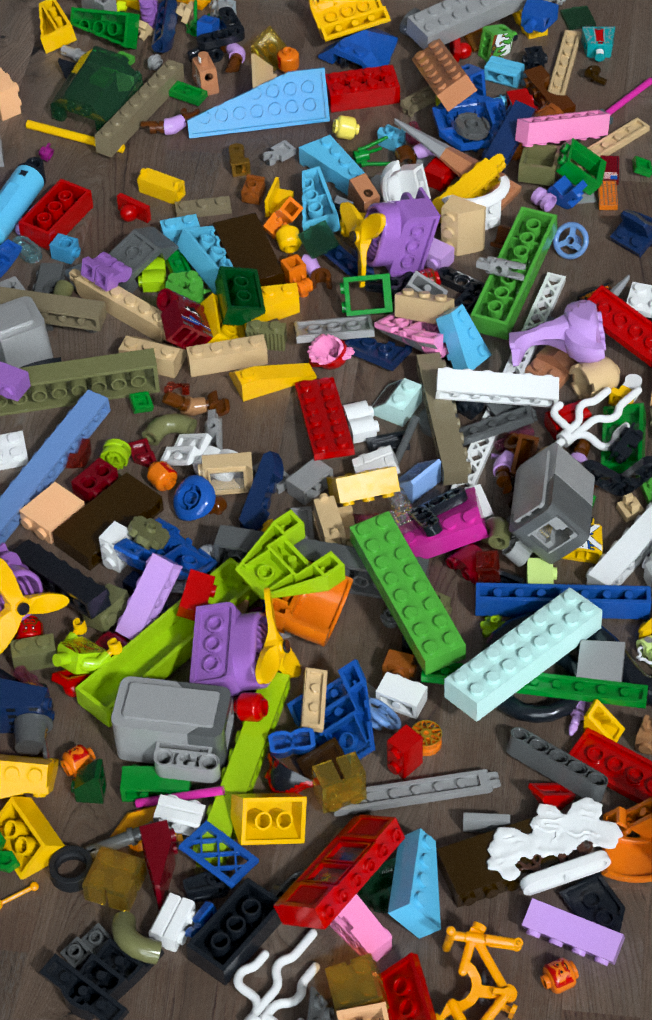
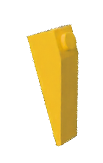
(262, 380)

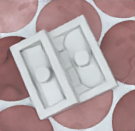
(186, 449)

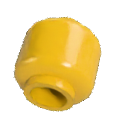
(288, 238)

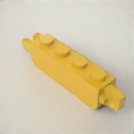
(475, 182)

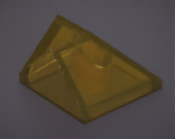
(267, 46)

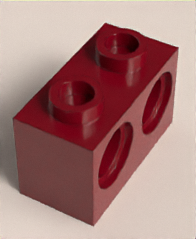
(94, 480)

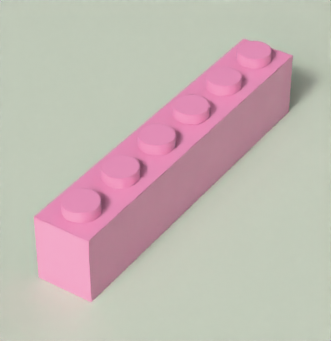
(562, 127)

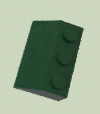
(239, 295)

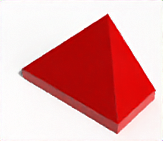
(552, 794)

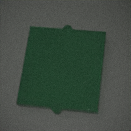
(578, 17)
(318, 239)

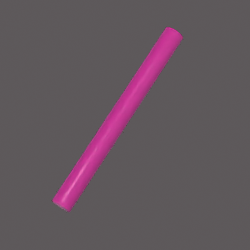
(629, 96)
(186, 795)

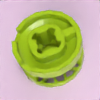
(116, 453)

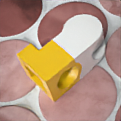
(630, 383)

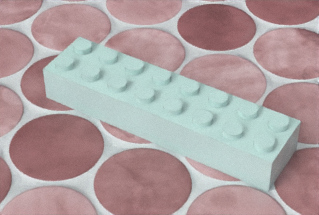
(522, 654)

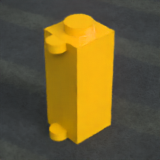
(161, 186)

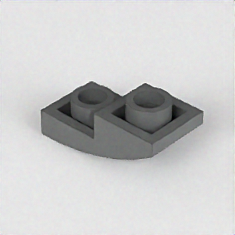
(81, 949)

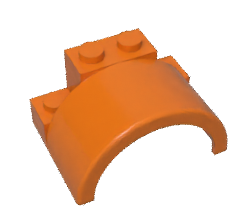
(312, 614)
(632, 856)

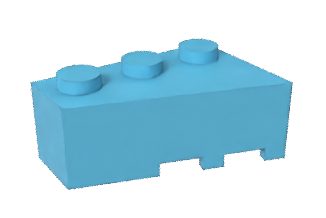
(462, 339)

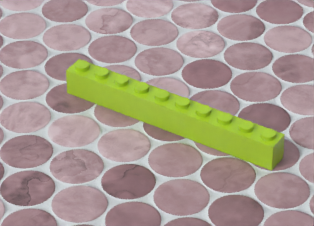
(244, 764)

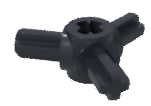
(397, 285)

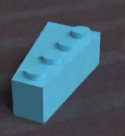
(333, 161)
(317, 201)
(203, 252)
(415, 885)

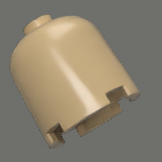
(594, 377)

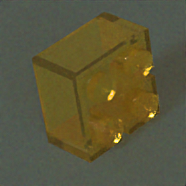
(336, 793)
(114, 873)
(356, 983)

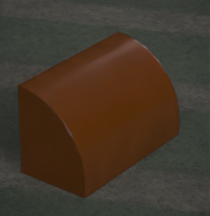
(525, 449)

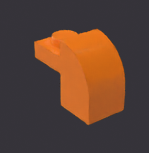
(282, 215)

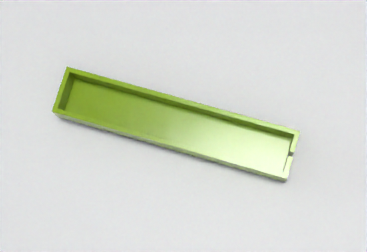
(157, 648)

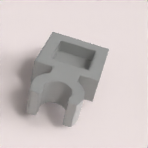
(280, 151)

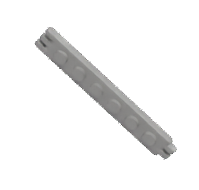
(424, 791)

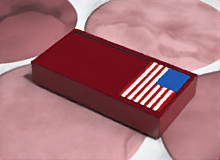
(612, 168)

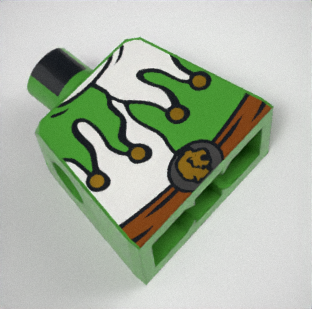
(496, 41)

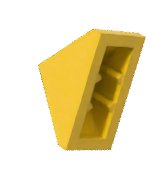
(602, 721)

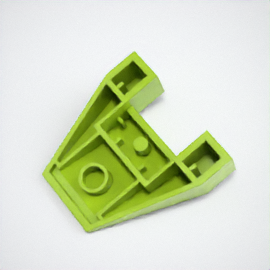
(280, 566)

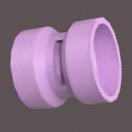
(544, 199)

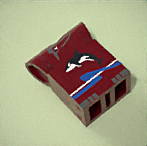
(183, 319)

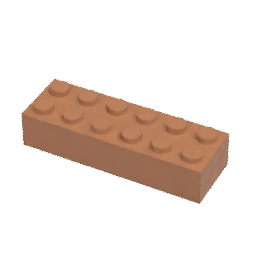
(444, 74)

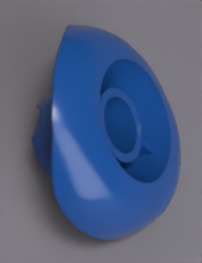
(193, 498)

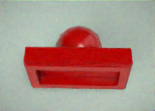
(460, 50)
(132, 209)
(69, 681)

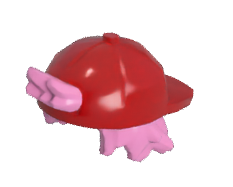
(329, 352)

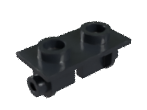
(620, 449)

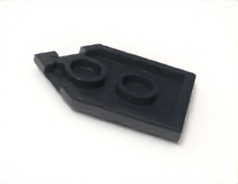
(595, 902)

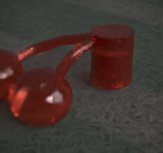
(171, 385)

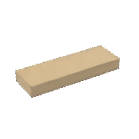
(314, 699)

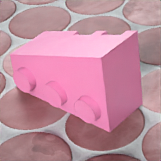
(362, 930)

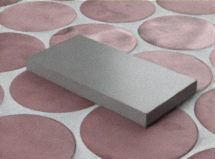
(342, 328)

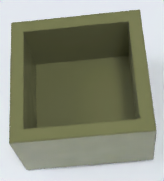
(539, 164)

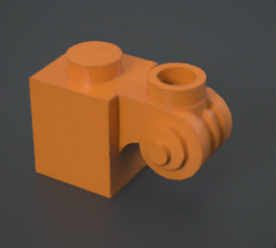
(295, 272)

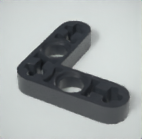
(230, 33)
(450, 277)
(620, 483)
(426, 514)

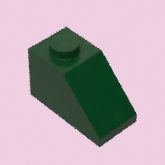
(90, 783)

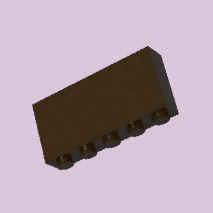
(249, 247)
(117, 503)
(467, 870)

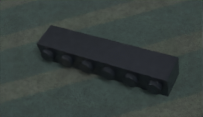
(61, 578)

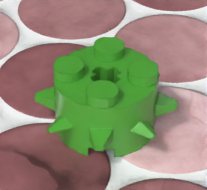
(188, 285)

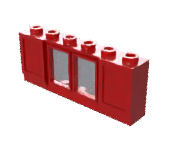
(339, 872)

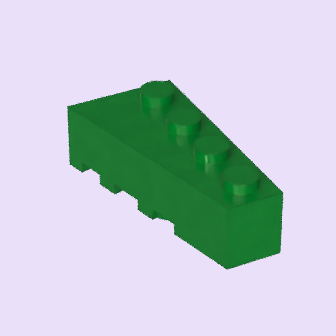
(111, 25)

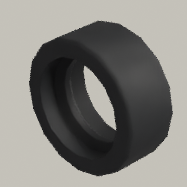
(63, 855)

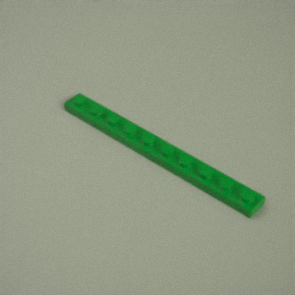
(568, 688)

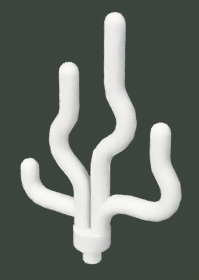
(575, 431)
(263, 1008)

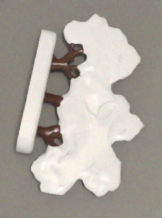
(557, 836)

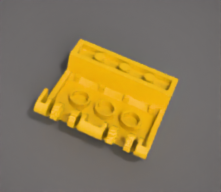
(346, 17)

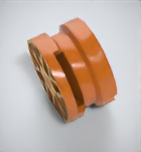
(431, 737)

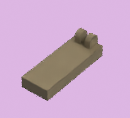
(418, 101)

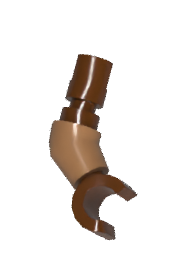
(197, 405)

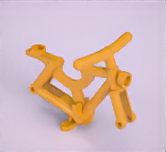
(503, 993)

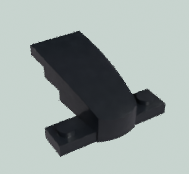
(99, 983)

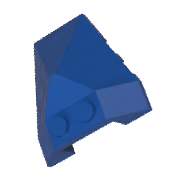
(365, 47)
(177, 549)
(345, 712)

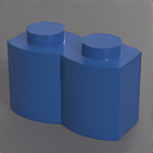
(298, 742)

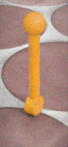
(33, 886)

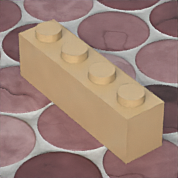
(227, 355)

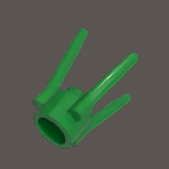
(191, 27)
(362, 154)

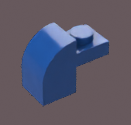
(208, 24)
(566, 193)

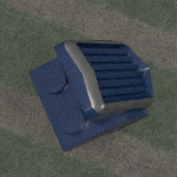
(633, 232)

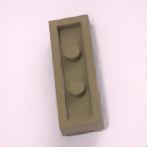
(204, 207)

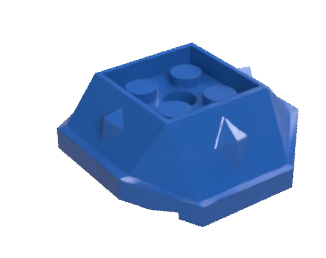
(491, 109)

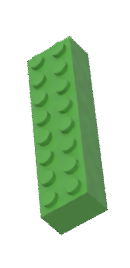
(502, 296)
(407, 593)

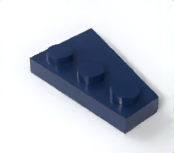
(381, 354)

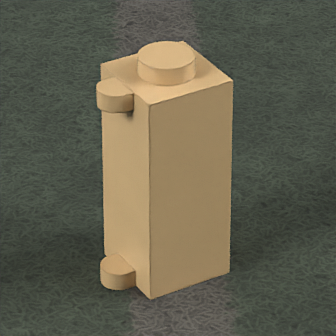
(329, 519)

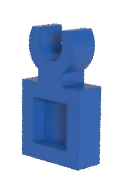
(201, 918)

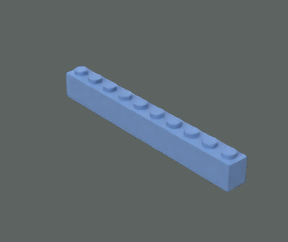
(51, 458)

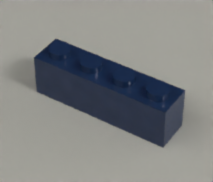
(504, 140)

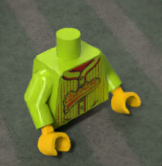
(81, 654)

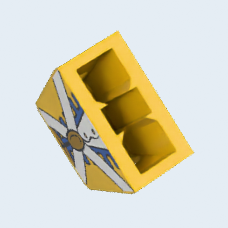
(591, 549)

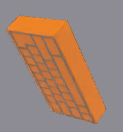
(608, 196)

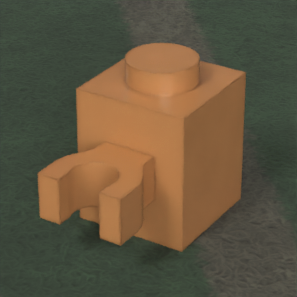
(644, 736)

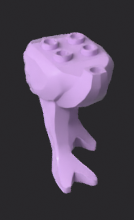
(575, 332)

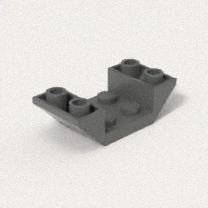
(139, 250)

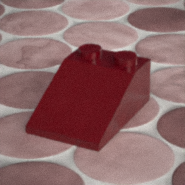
(159, 851)

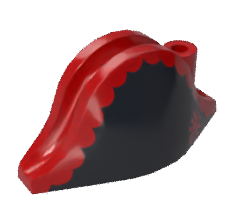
(283, 779)

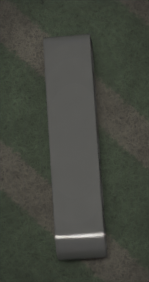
(556, 764)

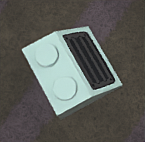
(398, 401)

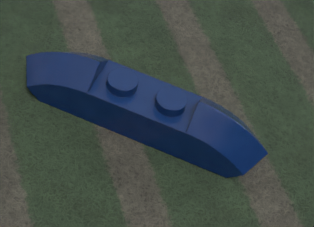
(165, 26)
(347, 259)
(264, 485)

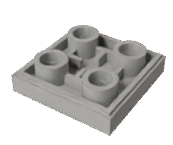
(601, 660)

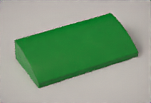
(630, 414)

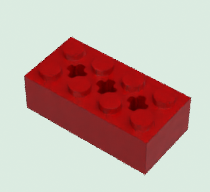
(362, 88)
(56, 213)

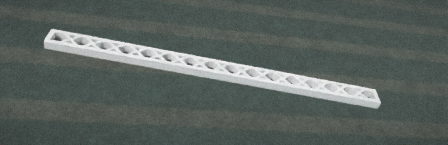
(535, 314)

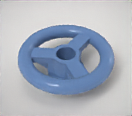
(577, 240)
(380, 716)

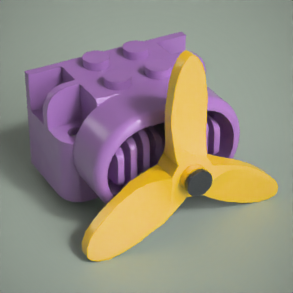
(392, 233)
(21, 595)
(239, 648)

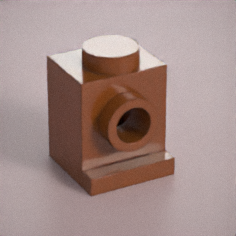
(253, 189)
(400, 664)

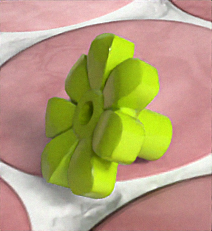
(490, 624)

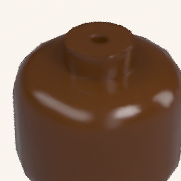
(219, 506)

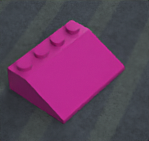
(460, 527)

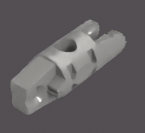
(501, 267)
(213, 427)

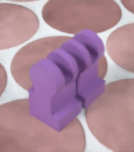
(148, 11)
(105, 271)

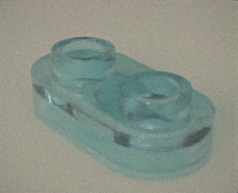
(30, 251)

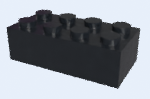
(234, 932)

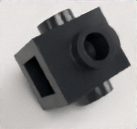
(534, 57)
(469, 409)

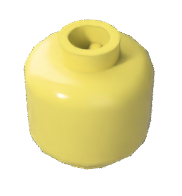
(345, 127)

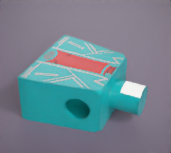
(598, 42)

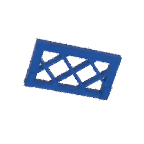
(238, 850)

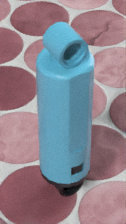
(20, 193)

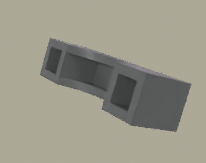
(46, 280)

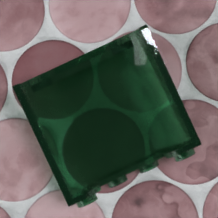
(97, 87)

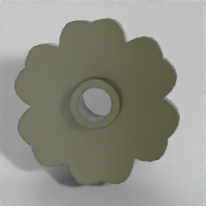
(148, 533)

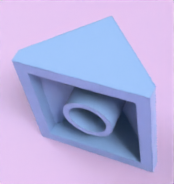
(420, 479)

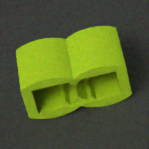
(153, 276)

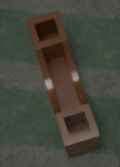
(537, 83)

